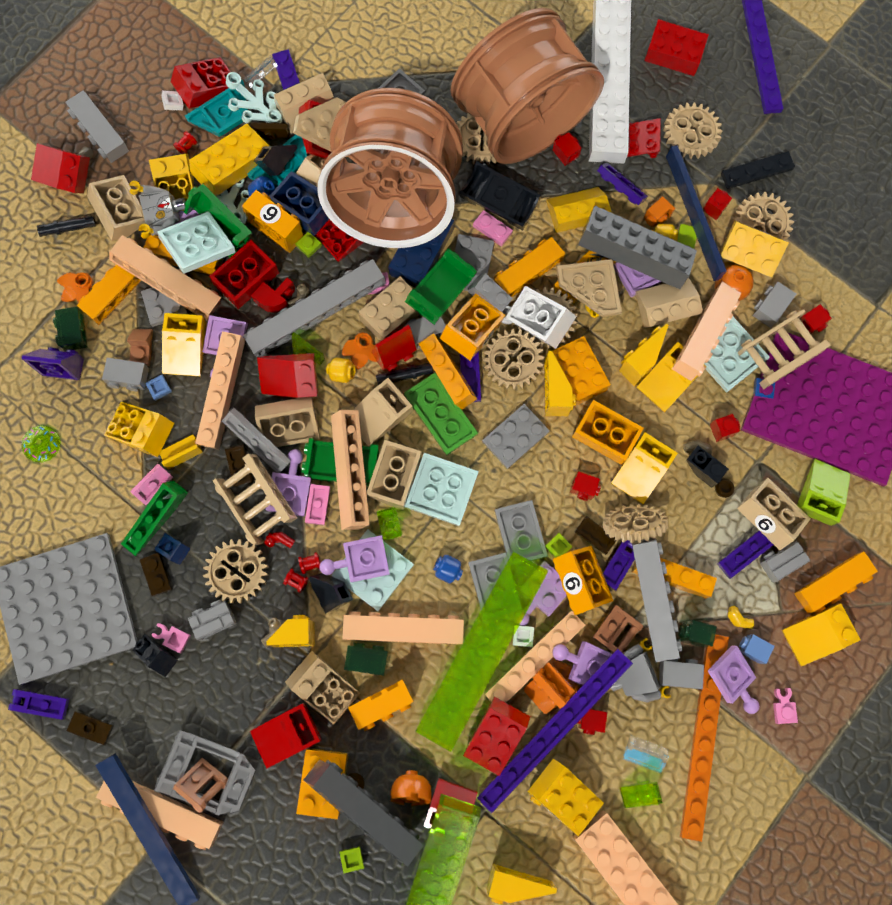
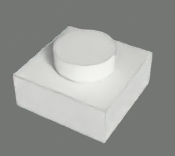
(172, 100)
(524, 636)

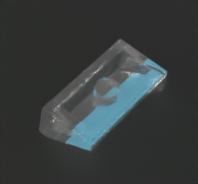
(260, 71)
(646, 754)

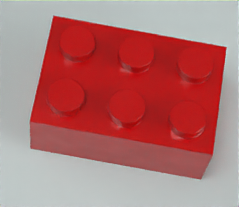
(676, 47)
(244, 274)
(497, 736)

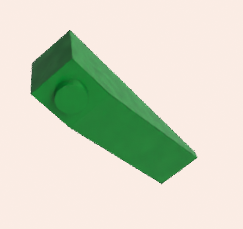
(154, 516)

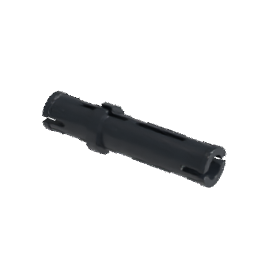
(60, 227)
(406, 373)

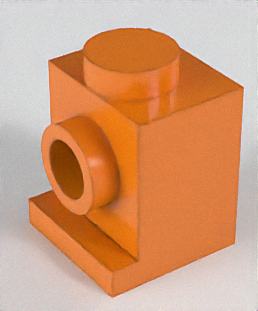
(659, 212)

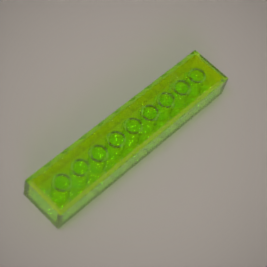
(481, 651)

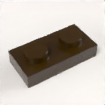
(155, 574)

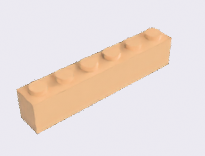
(164, 277)
(706, 331)
(220, 390)
(350, 470)
(403, 629)
(535, 658)
(172, 816)

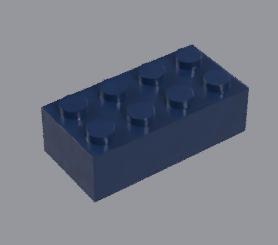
(417, 261)

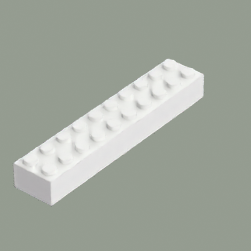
(612, 57)

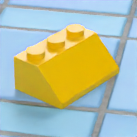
(574, 209)
(294, 633)

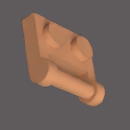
(613, 626)
(196, 779)

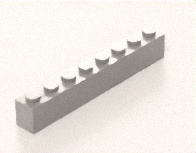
(315, 308)

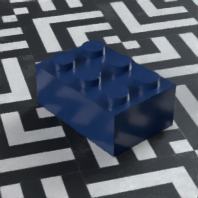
(302, 200)

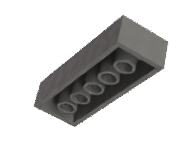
(637, 247)
(364, 812)

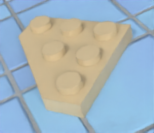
(317, 122)
(592, 285)

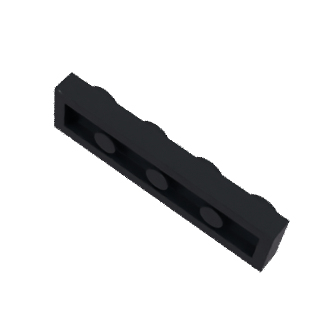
(757, 170)

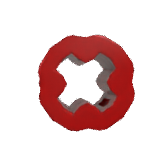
(186, 138)
(309, 562)
(296, 580)

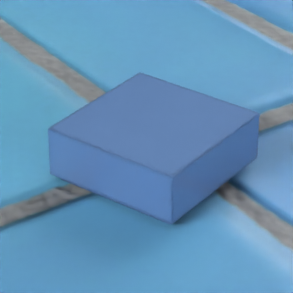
(158, 387)

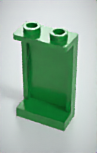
(203, 200)
(441, 286)
(321, 461)

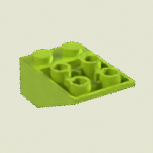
(824, 493)

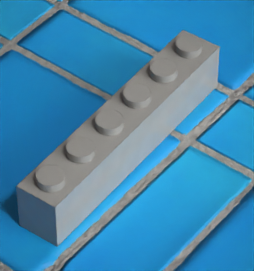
(656, 601)

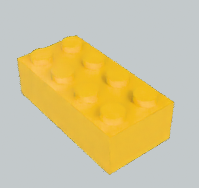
(227, 160)

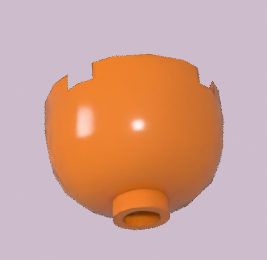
(739, 279)
(411, 789)

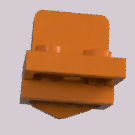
(551, 686)

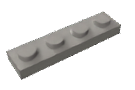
(256, 440)

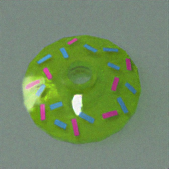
(49, 443)

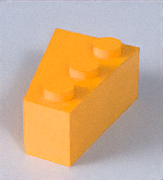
(381, 705)

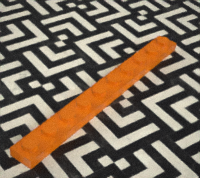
(702, 747)

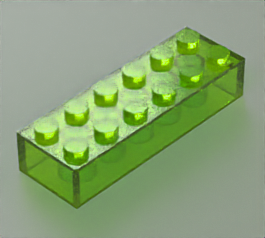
(444, 852)

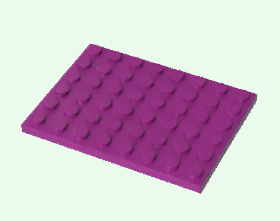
(828, 411)

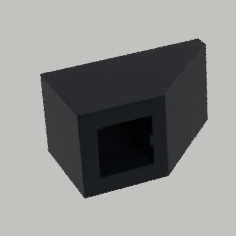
(274, 158)
(706, 466)
(330, 592)
(154, 655)

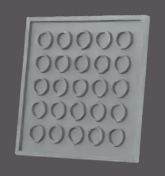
(65, 609)

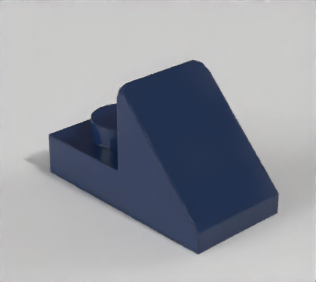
(172, 549)

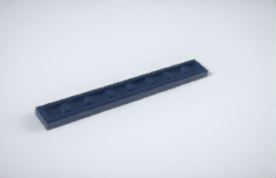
(696, 213)
(147, 830)

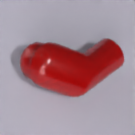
(279, 537)

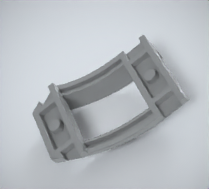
(179, 759)

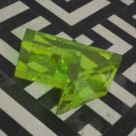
(301, 346)
(389, 523)
(641, 794)

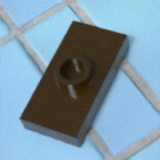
(271, 130)
(236, 463)
(595, 535)
(90, 728)

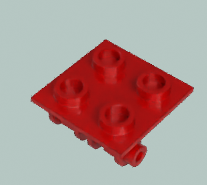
(644, 138)

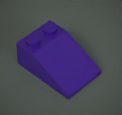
(55, 363)

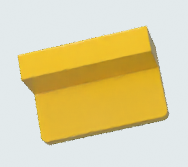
(180, 452)

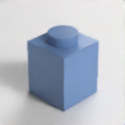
(756, 648)

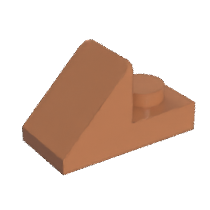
(140, 345)

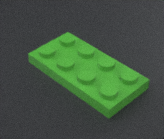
(440, 414)

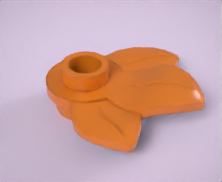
(73, 288)
(359, 353)

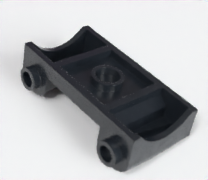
(500, 195)

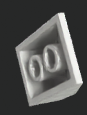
(541, 317)

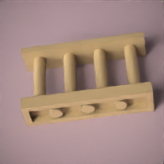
(785, 366)
(273, 497)

